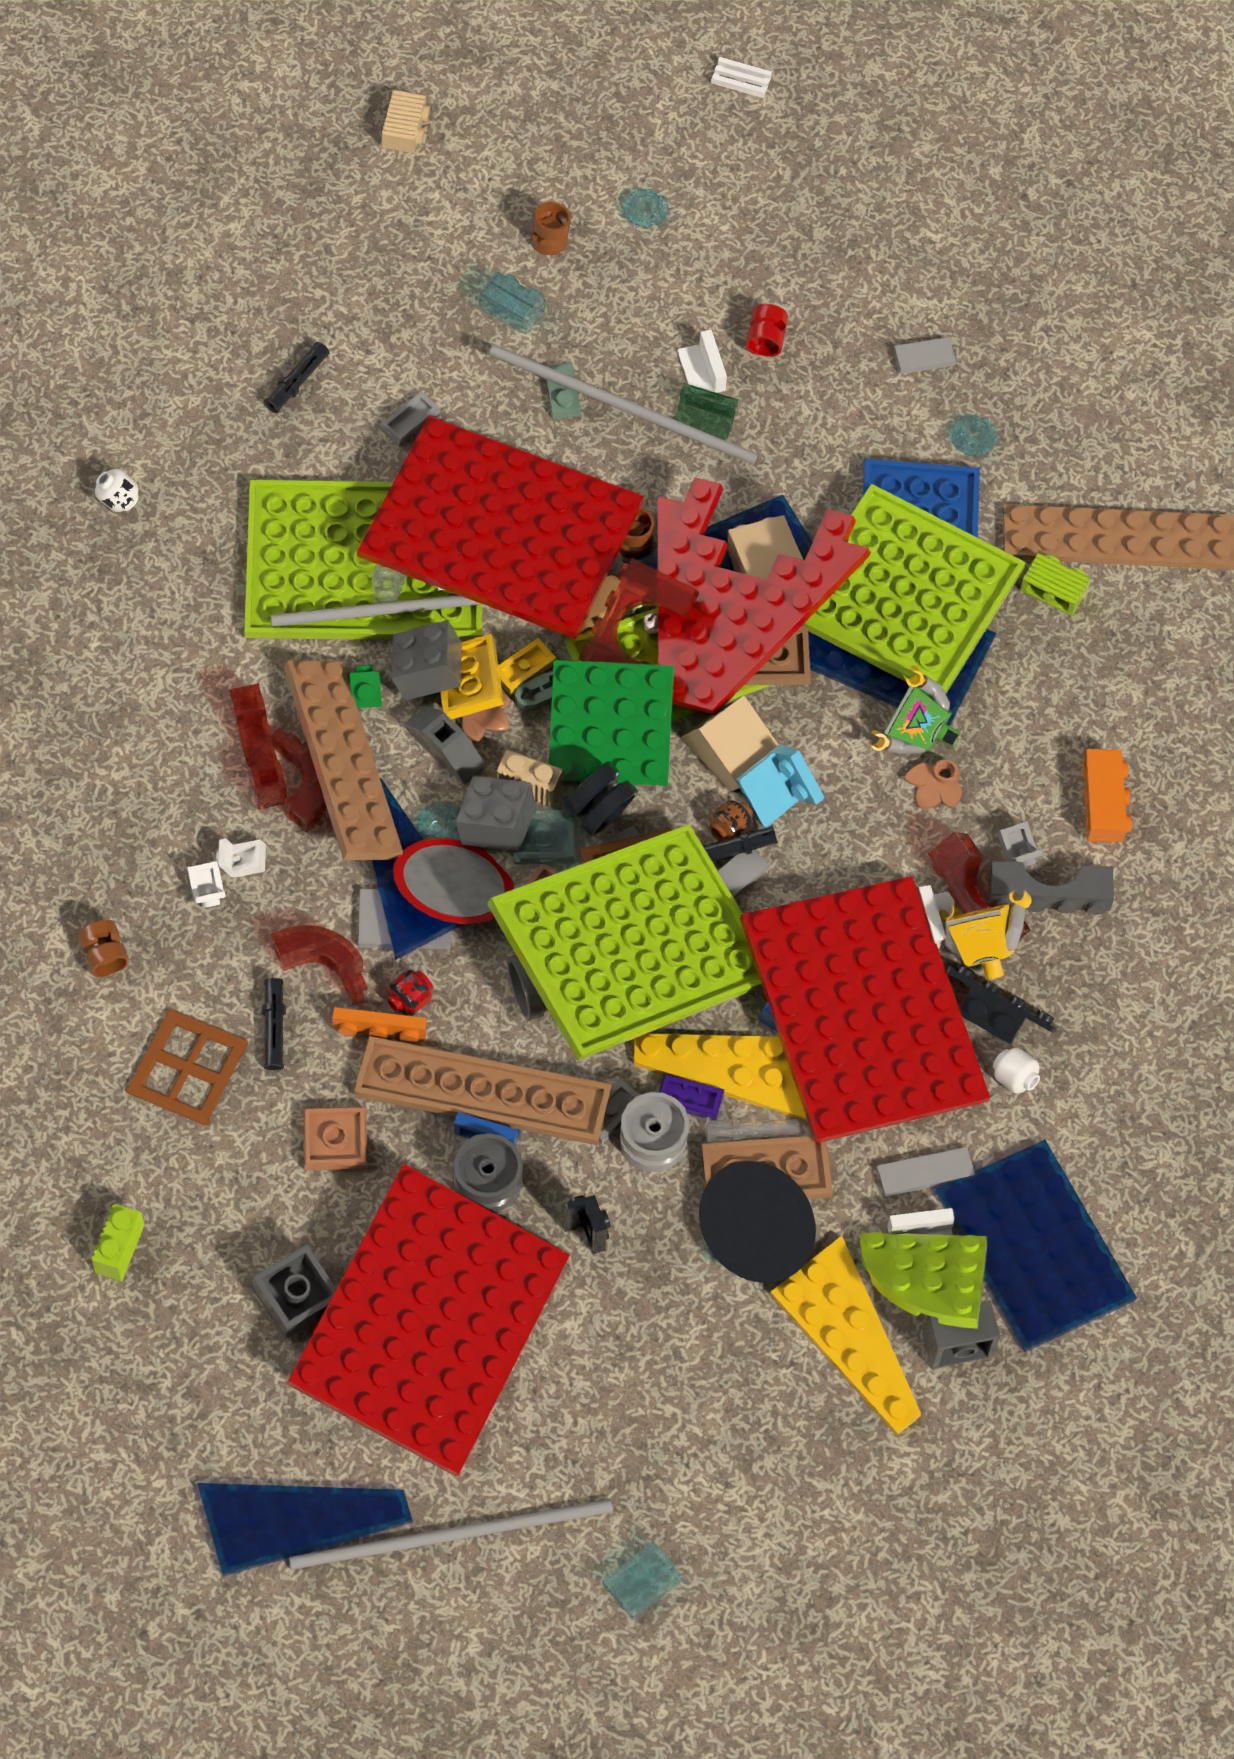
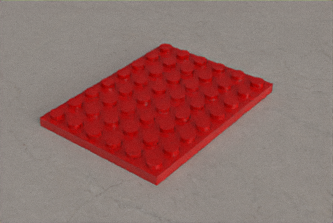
(501, 527)
(864, 1009)
(428, 1320)

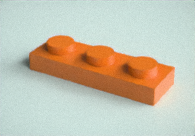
(379, 1025)

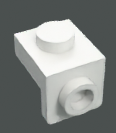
(241, 858)
(206, 884)

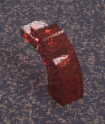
(307, 803)
(323, 946)

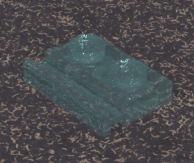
(642, 1580)

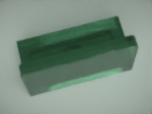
(706, 410)

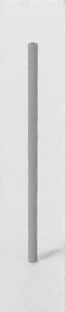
(623, 404)
(370, 610)
(450, 1534)

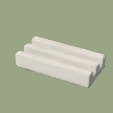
(742, 73)

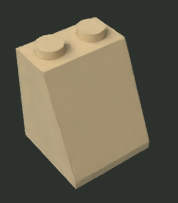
(756, 546)
(731, 741)

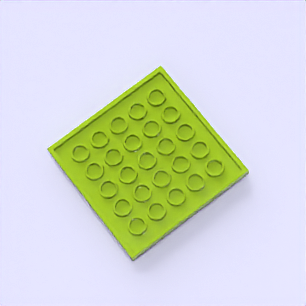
(918, 593)

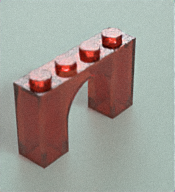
(637, 587)

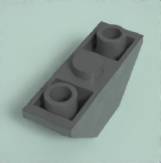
(446, 743)

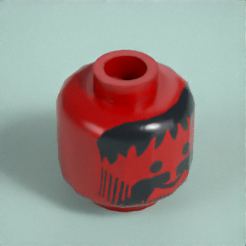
(409, 992)

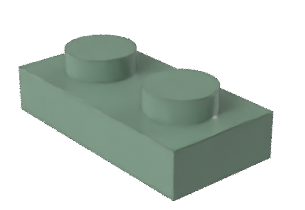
(563, 400)

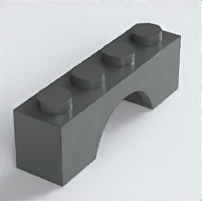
(1088, 891)

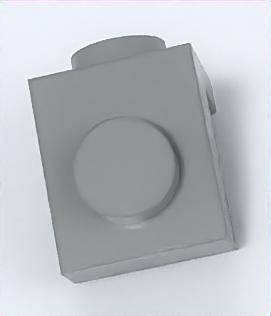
(1019, 844)

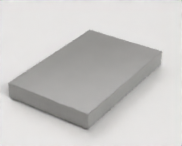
(373, 925)

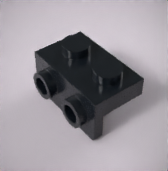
(586, 1212)

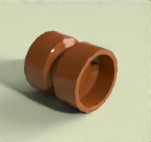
(550, 228)
(640, 536)
(103, 948)

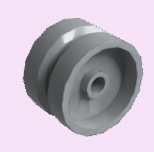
(654, 1132)

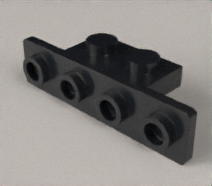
(994, 1010)

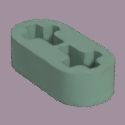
(532, 687)

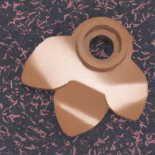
(490, 719)
(934, 788)

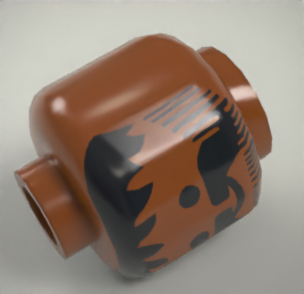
(730, 820)

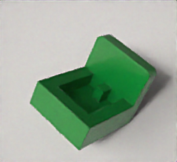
(366, 686)

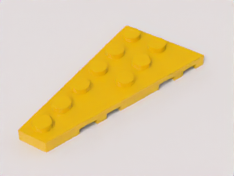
(744, 1066)
(840, 1320)

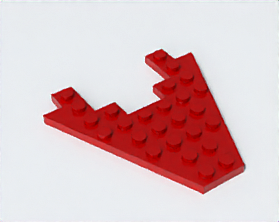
(738, 616)

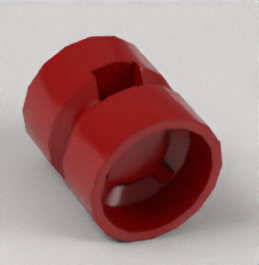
(767, 330)

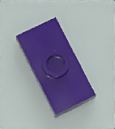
(696, 1097)

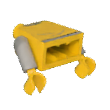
(986, 934)

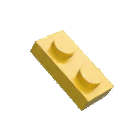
(525, 665)

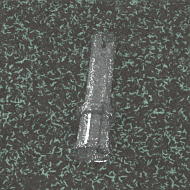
(739, 1130)

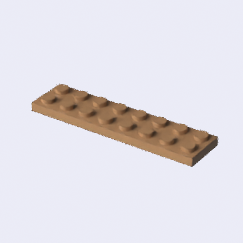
(1120, 536)
(343, 760)
(483, 1089)

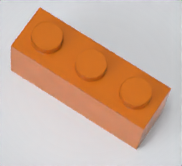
(1106, 795)

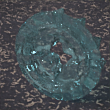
(641, 198)
(970, 444)
(427, 821)

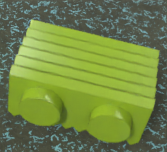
(1055, 583)
(117, 1242)

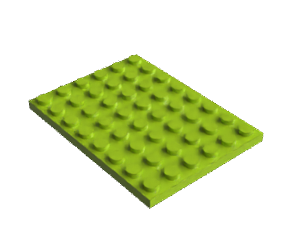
(307, 560)
(629, 941)

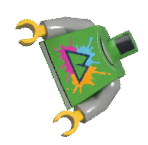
(918, 719)

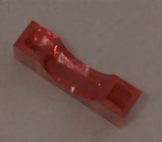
(257, 746)
(958, 863)

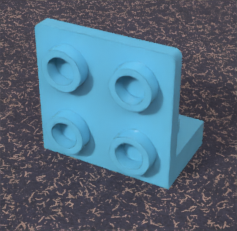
(778, 784)

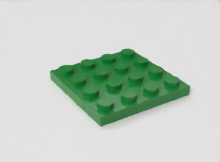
(611, 716)

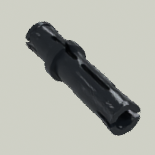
(277, 398)
(742, 843)
(273, 991)

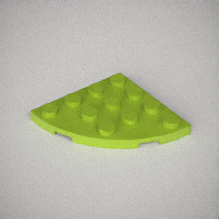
(928, 1273)

